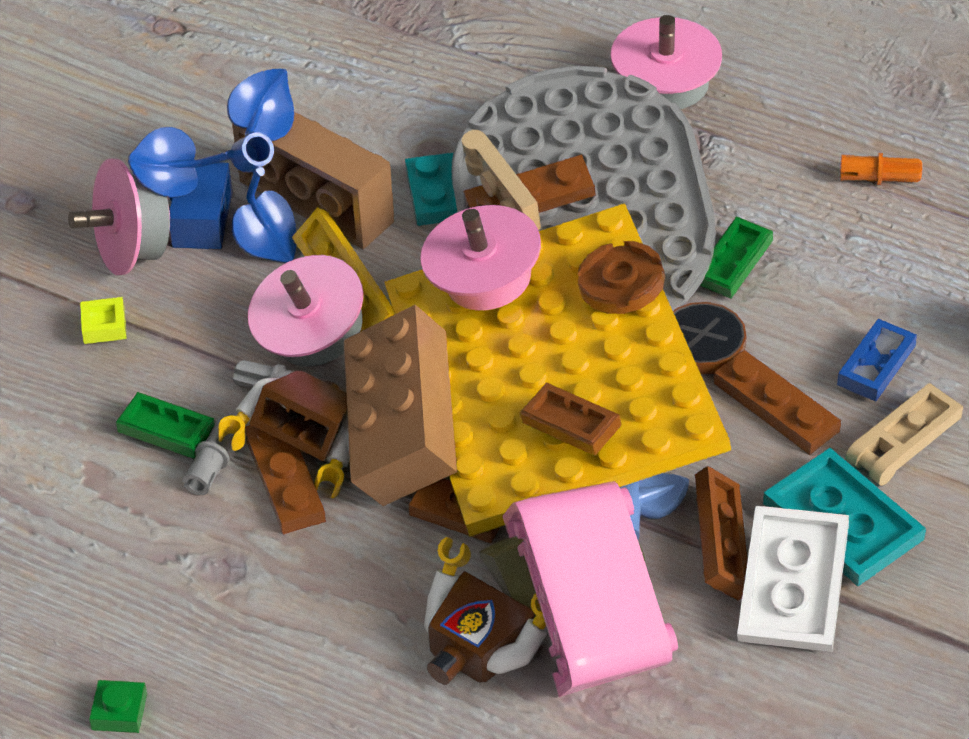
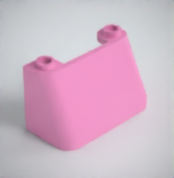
(591, 585)

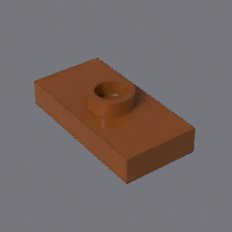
(570, 419)
(440, 506)

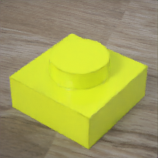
(103, 320)

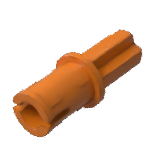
(880, 168)

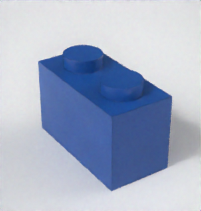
(202, 215)

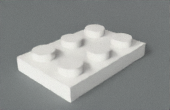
(793, 578)

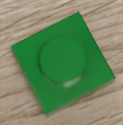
(118, 706)

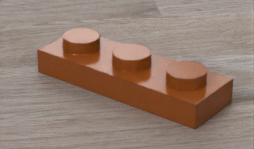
(549, 185)
(777, 402)
(285, 481)
(721, 532)

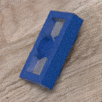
(876, 360)

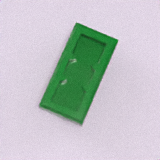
(736, 256)
(164, 424)

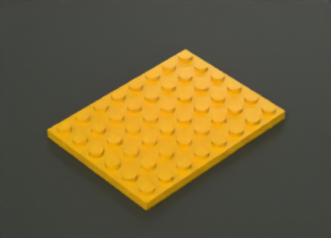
(550, 335)

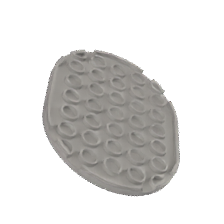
(633, 148)

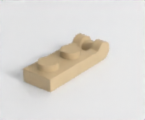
(497, 176)
(904, 433)

